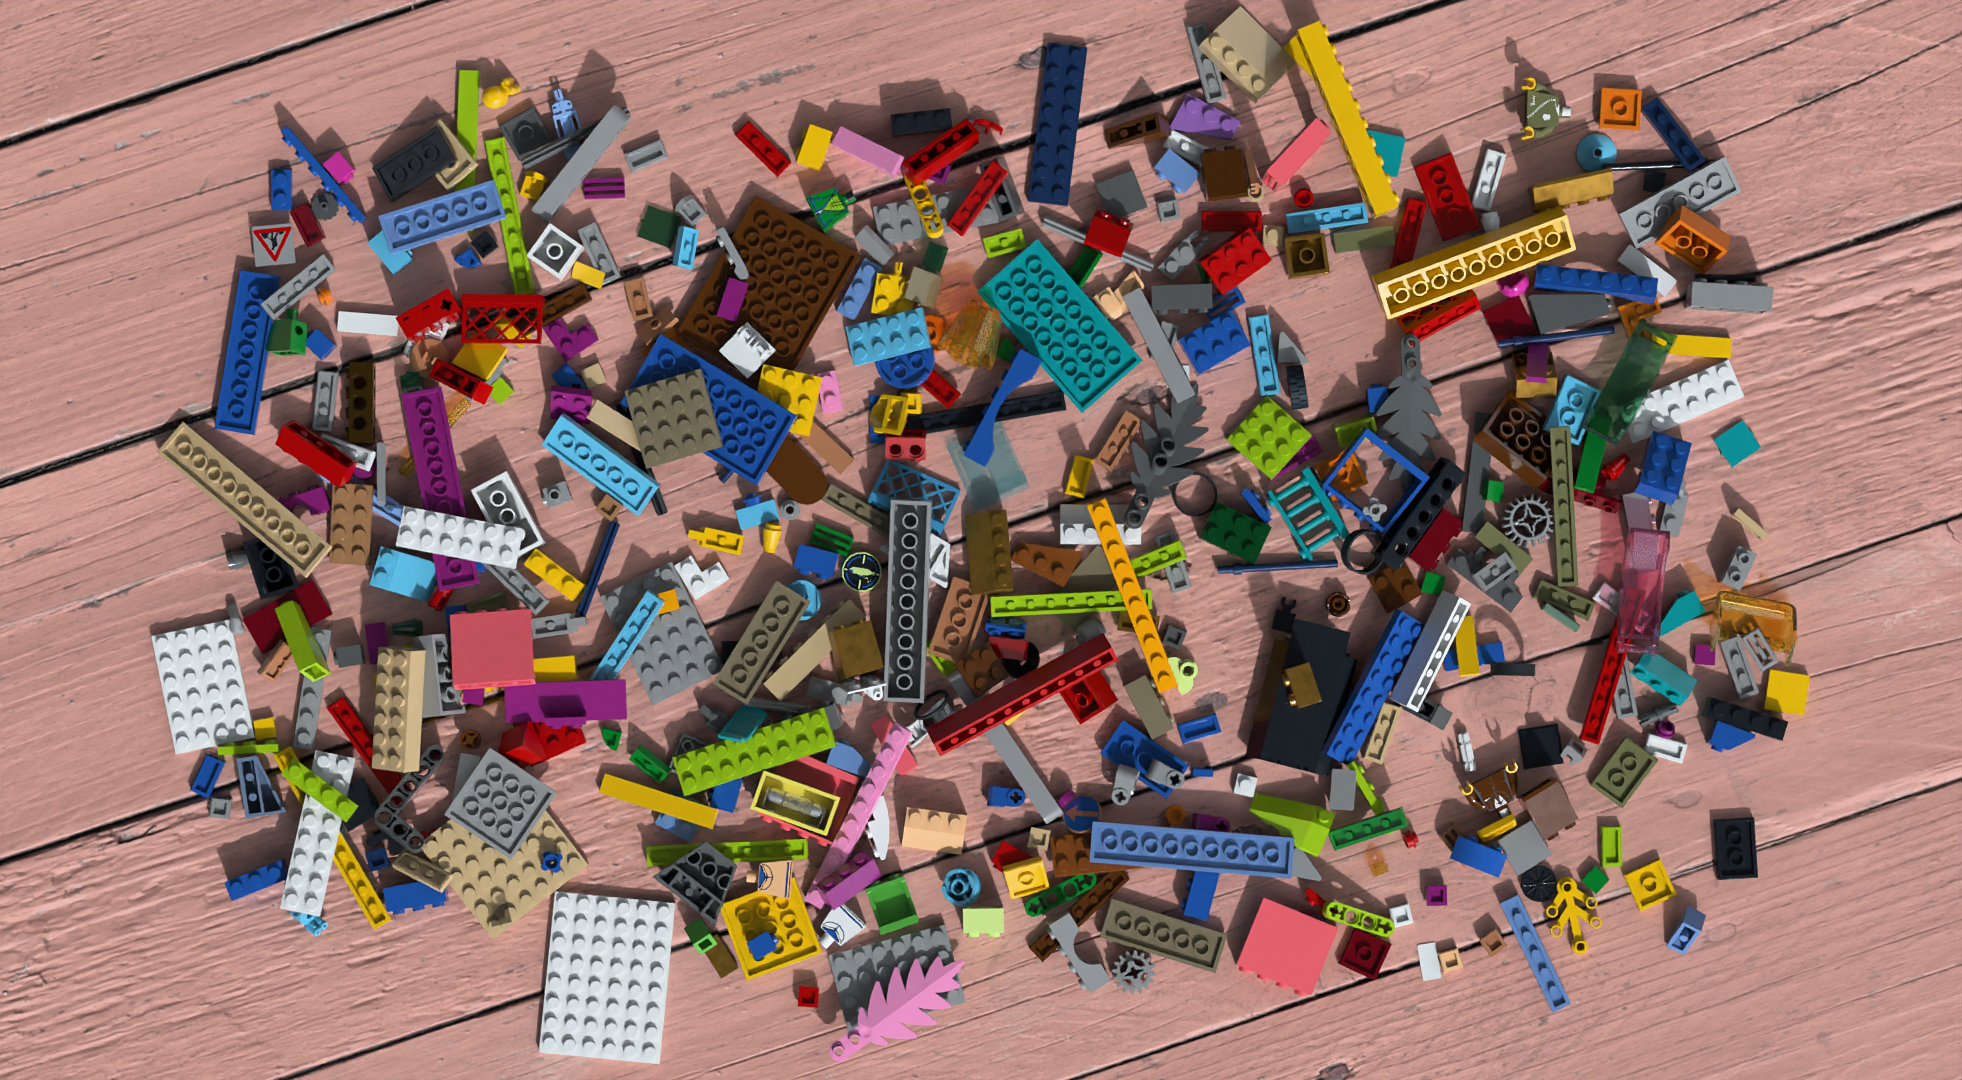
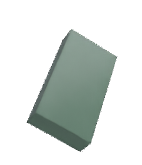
(1560, 617)

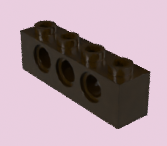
(366, 434)

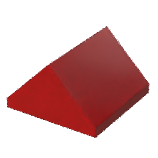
(521, 745)

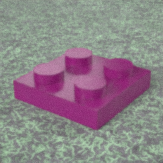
(572, 402)

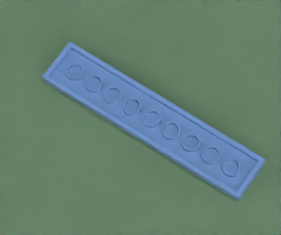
(1191, 850)

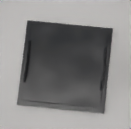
(1540, 746)

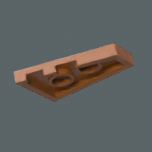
(1047, 561)

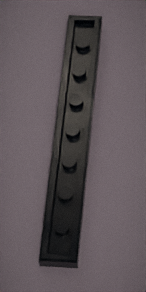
(970, 415)

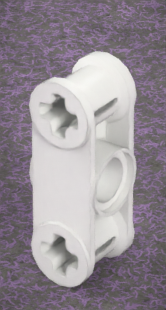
(918, 728)

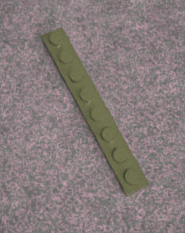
(1564, 506)

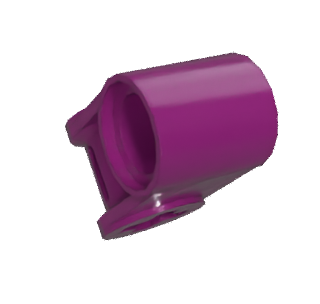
(1208, 822)

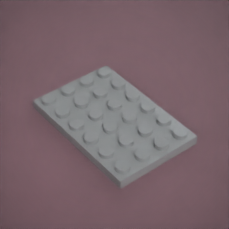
(676, 644)
(860, 968)

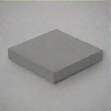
(1524, 847)

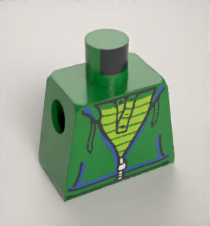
(830, 207)

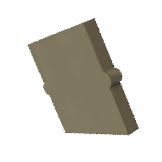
(922, 287)

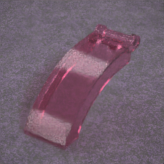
(1642, 589)

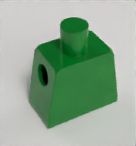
(288, 336)

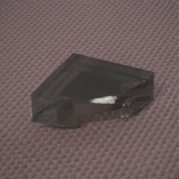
(501, 915)

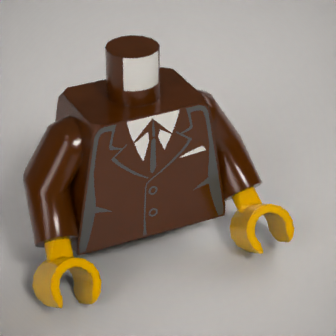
(1493, 790)

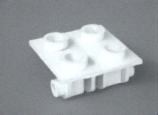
(747, 350)
(869, 684)

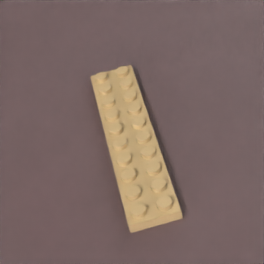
(244, 499)

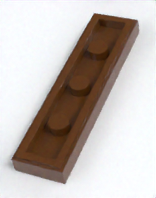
(556, 308)

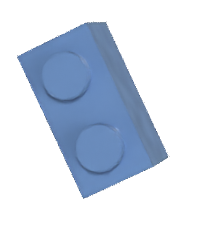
(1176, 172)

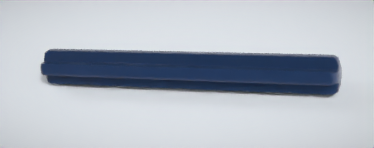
(597, 568)

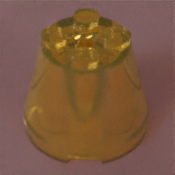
(973, 336)

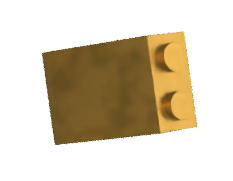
(855, 650)

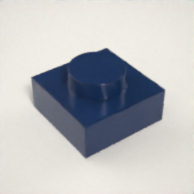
(377, 859)

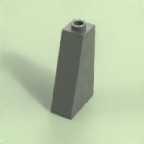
(1566, 310)

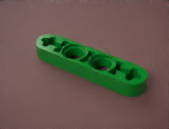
(1059, 891)

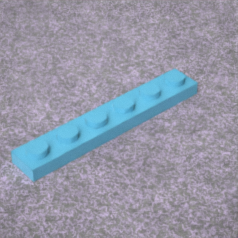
(629, 637)

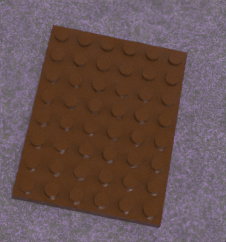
(789, 291)

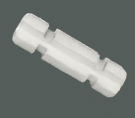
(1466, 752)

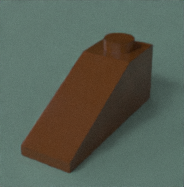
(1138, 131)

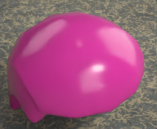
(1513, 284)

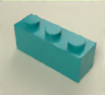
(1664, 677)

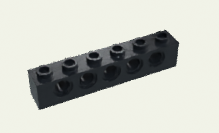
(1397, 534)

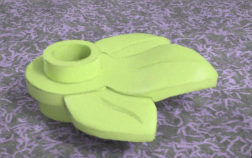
(1183, 679)

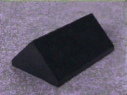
(270, 571)

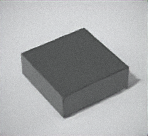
(1174, 637)

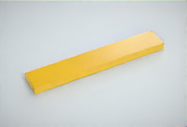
(658, 801)

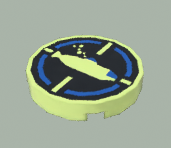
(861, 572)

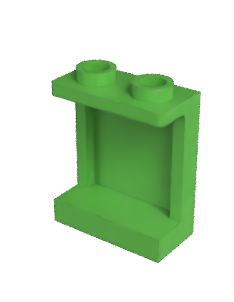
(892, 904)

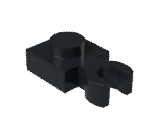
(1283, 619)

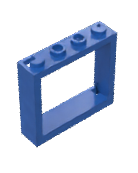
(1401, 504)

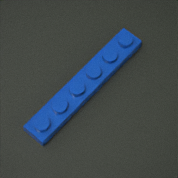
(317, 169)

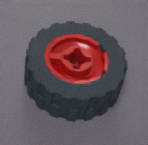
(1297, 387)

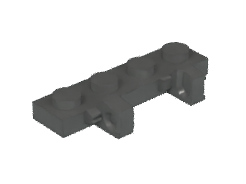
(1470, 564)

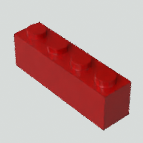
(940, 152)
(316, 453)

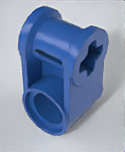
(567, 377)
(1001, 796)

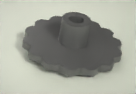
(325, 206)

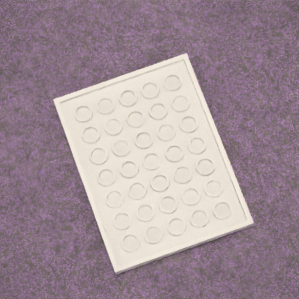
(607, 977)

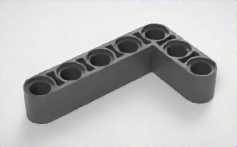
(406, 797)

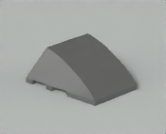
(700, 879)

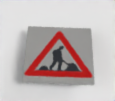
(273, 244)

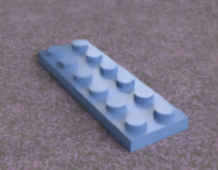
(442, 217)

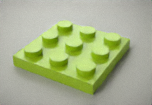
(1269, 437)

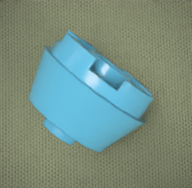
(961, 886)

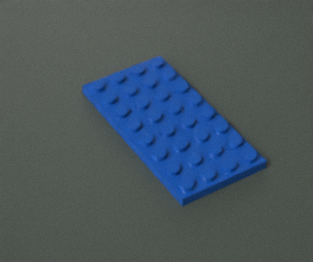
(747, 420)

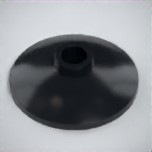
(1017, 670)

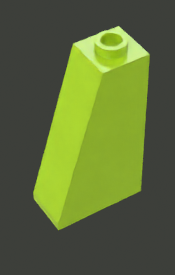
(302, 641)

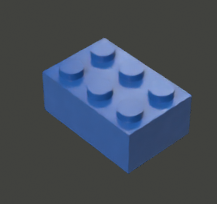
(1214, 342)
(1662, 467)

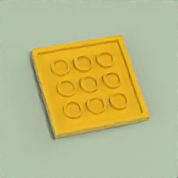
(788, 920)

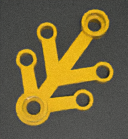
(1572, 912)

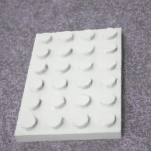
(203, 686)

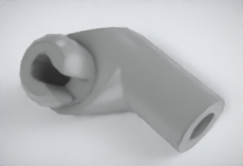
(234, 620)

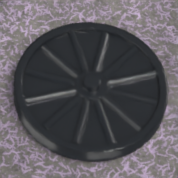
(1539, 883)

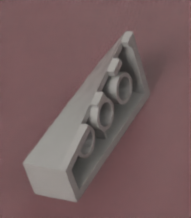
(438, 691)

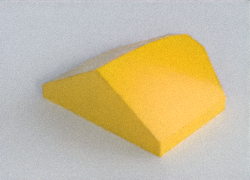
(889, 414)

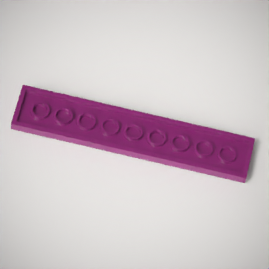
(438, 475)

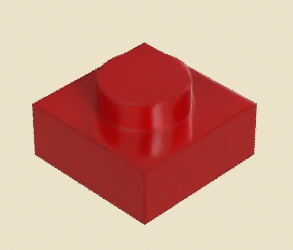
(808, 996)

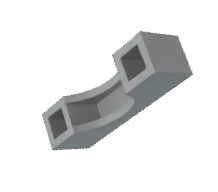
(1091, 972)

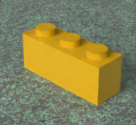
(554, 574)

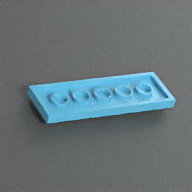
(600, 464)

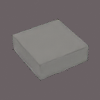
(1168, 210)
(220, 808)

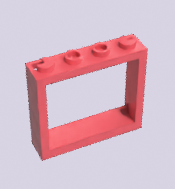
(1296, 155)

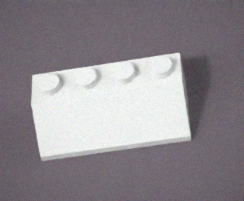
(1079, 529)

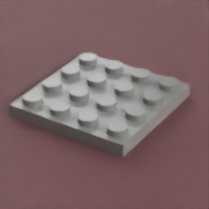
(500, 803)

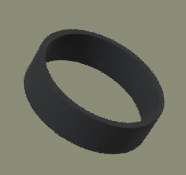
(1196, 515)
(1346, 547)
(1512, 669)

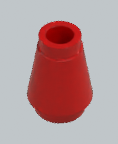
(1614, 467)

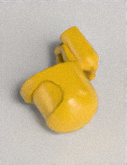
(497, 95)

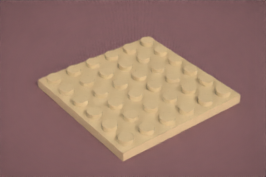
(489, 878)

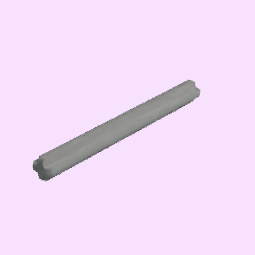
(1079, 236)

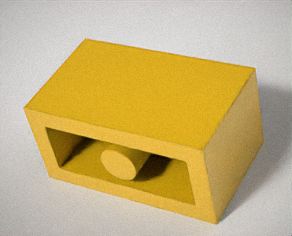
(814, 147)

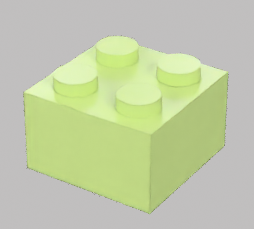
(983, 920)

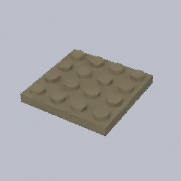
(673, 418)

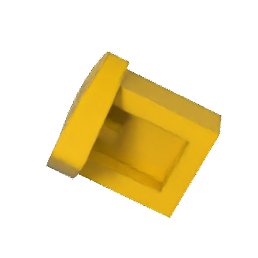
(533, 185)

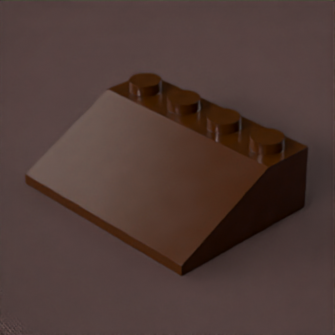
(1517, 439)

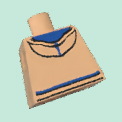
(773, 878)

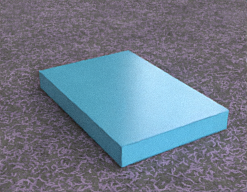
(1571, 407)

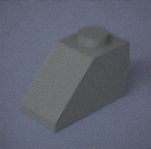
(1432, 713)

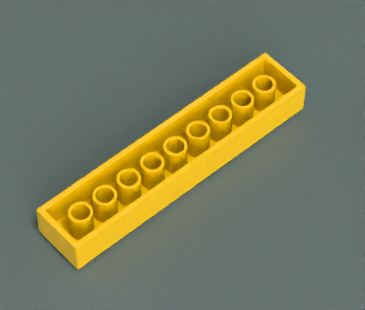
(1346, 119)
(1474, 262)

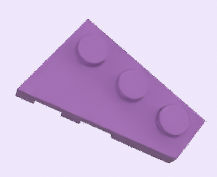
(1204, 119)

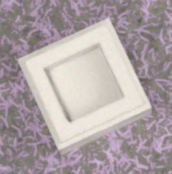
(1401, 915)

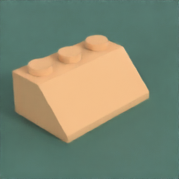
(934, 830)

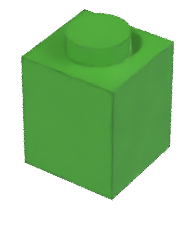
(700, 936)

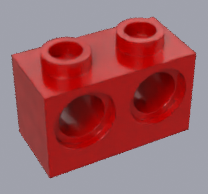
(905, 441)

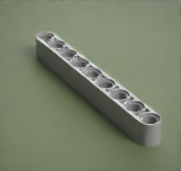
(1013, 758)

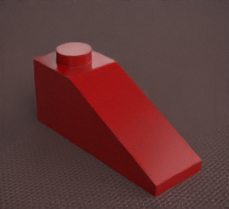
(461, 381)

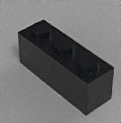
(921, 122)

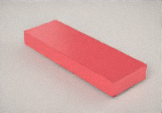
(881, 729)

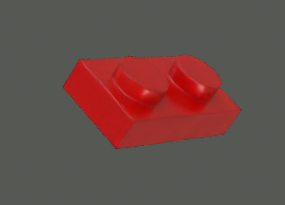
(1313, 898)

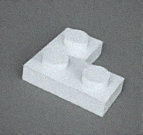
(700, 582)

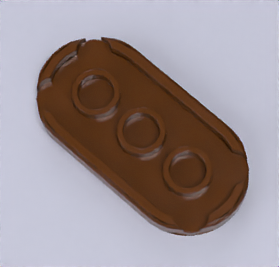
(797, 474)

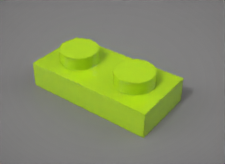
(1004, 243)

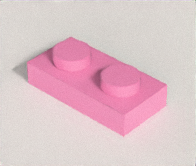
(830, 392)

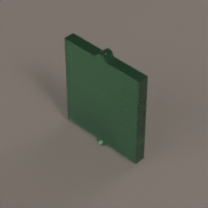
(659, 227)

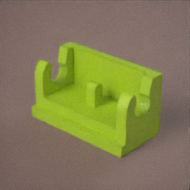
(1349, 429)

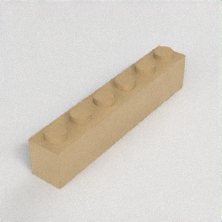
(812, 652)

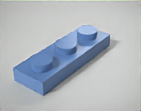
(859, 289)

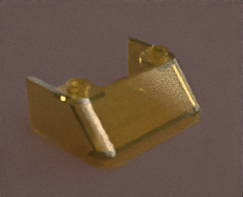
(1743, 613)

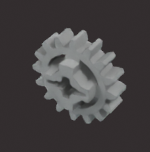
(1136, 980)

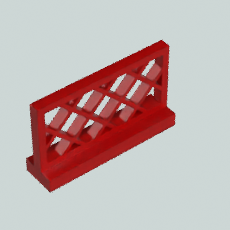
(506, 301)

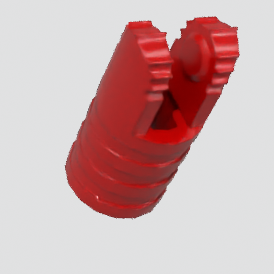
(439, 598)

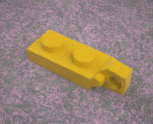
(718, 540)

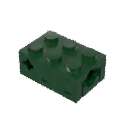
(1235, 532)

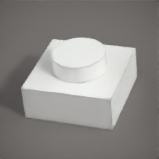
(1245, 785)

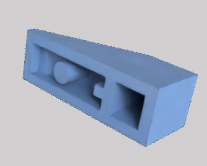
(848, 759)

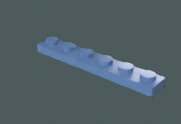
(1535, 953)

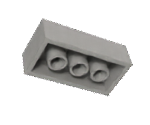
(1725, 297)

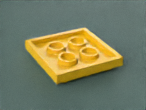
(794, 392)

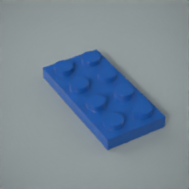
(1137, 751)

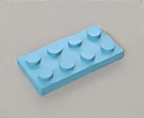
(888, 336)

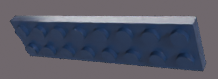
(1057, 124)

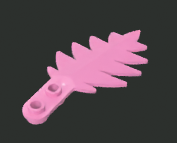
(901, 1006)

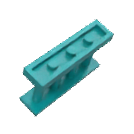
(1327, 513)

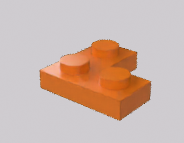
(1632, 313)

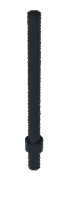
(1649, 165)

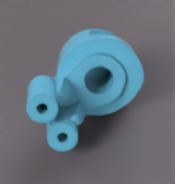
(311, 923)

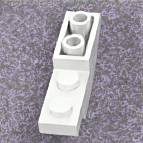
(879, 828)

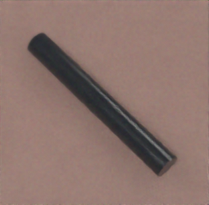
(1729, 277)

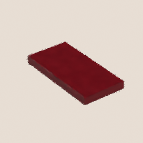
(265, 625)

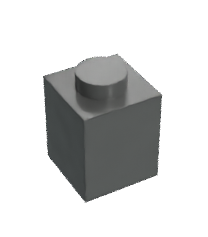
(349, 656)

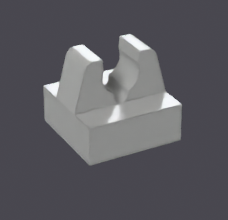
(1574, 750)

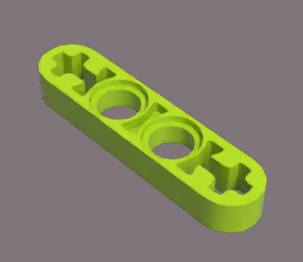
(1359, 916)

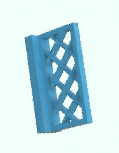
(884, 501)

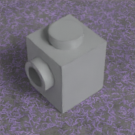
(556, 495)

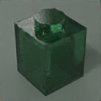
(934, 257)

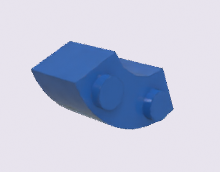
(1478, 856)

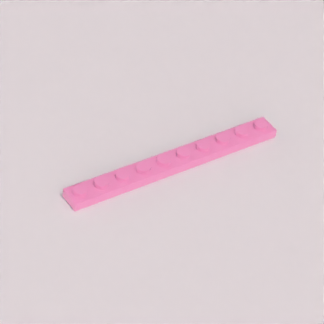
(862, 807)

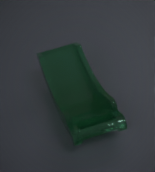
(1629, 384)

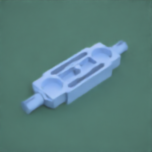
(563, 112)

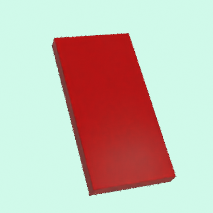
(1447, 196)

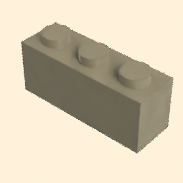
(1149, 706)

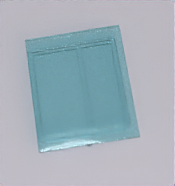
(999, 479)

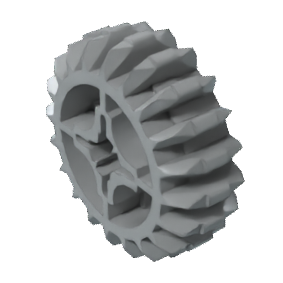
(1527, 511)

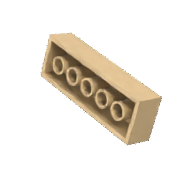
(398, 709)

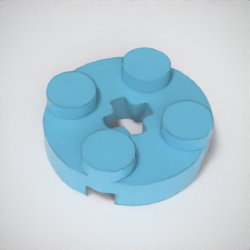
(810, 592)

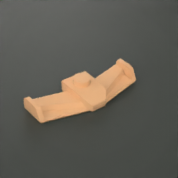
(1112, 303)

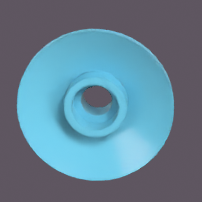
(1586, 149)

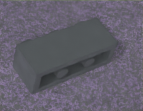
(1006, 196)
(1182, 298)

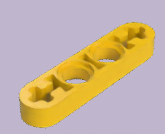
(923, 203)

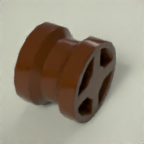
(467, 740)

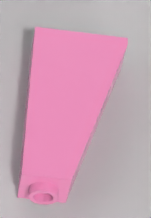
(867, 152)

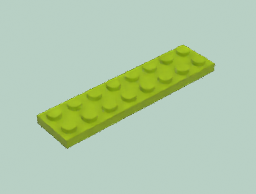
(764, 750)

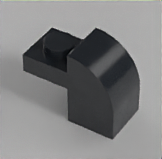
(377, 837)

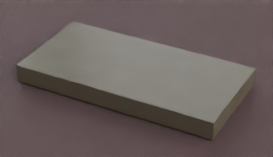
(1091, 575)

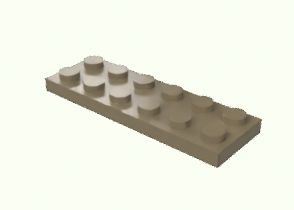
(761, 642)
(1163, 935)

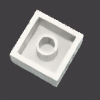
(555, 252)

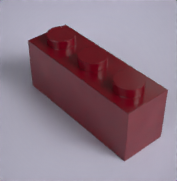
(1436, 540)

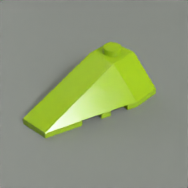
(1297, 820)

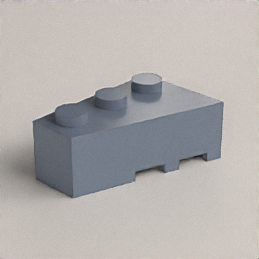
(256, 789)

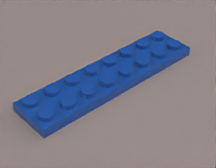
(246, 354)
(1373, 687)

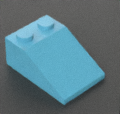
(404, 574)

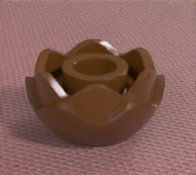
(1340, 610)

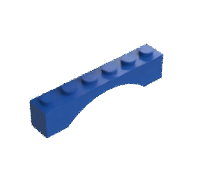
(1572, 279)
(1022, 370)

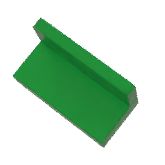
(1084, 265)

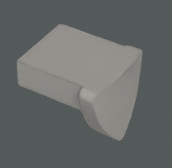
(690, 210)

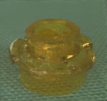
(1379, 869)

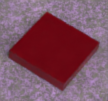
(1508, 319)
(1364, 953)

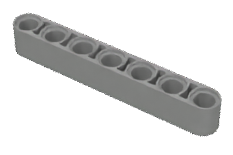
(581, 163)

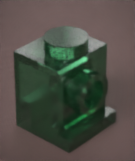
(410, 381)

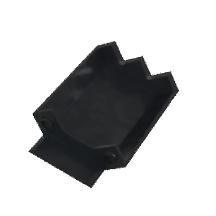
(1298, 735)

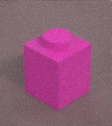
(339, 168)

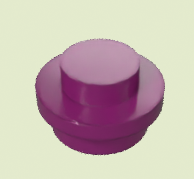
(1665, 729)

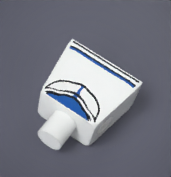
(840, 926)

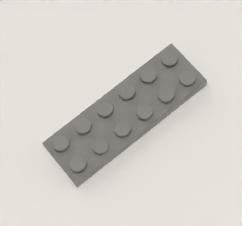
(1695, 191)
(901, 223)

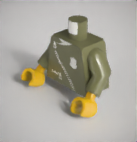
(1541, 110)

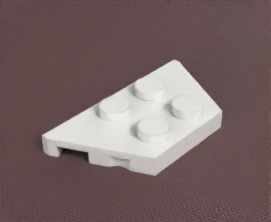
(938, 560)

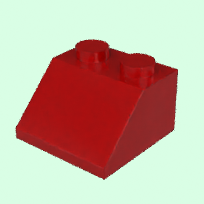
(1108, 233)
(1089, 697)

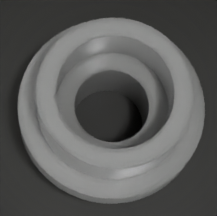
(794, 515)

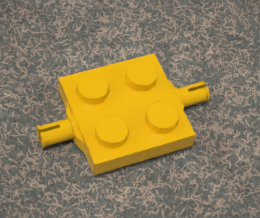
(889, 293)

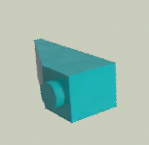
(1681, 611)

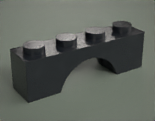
(1745, 718)

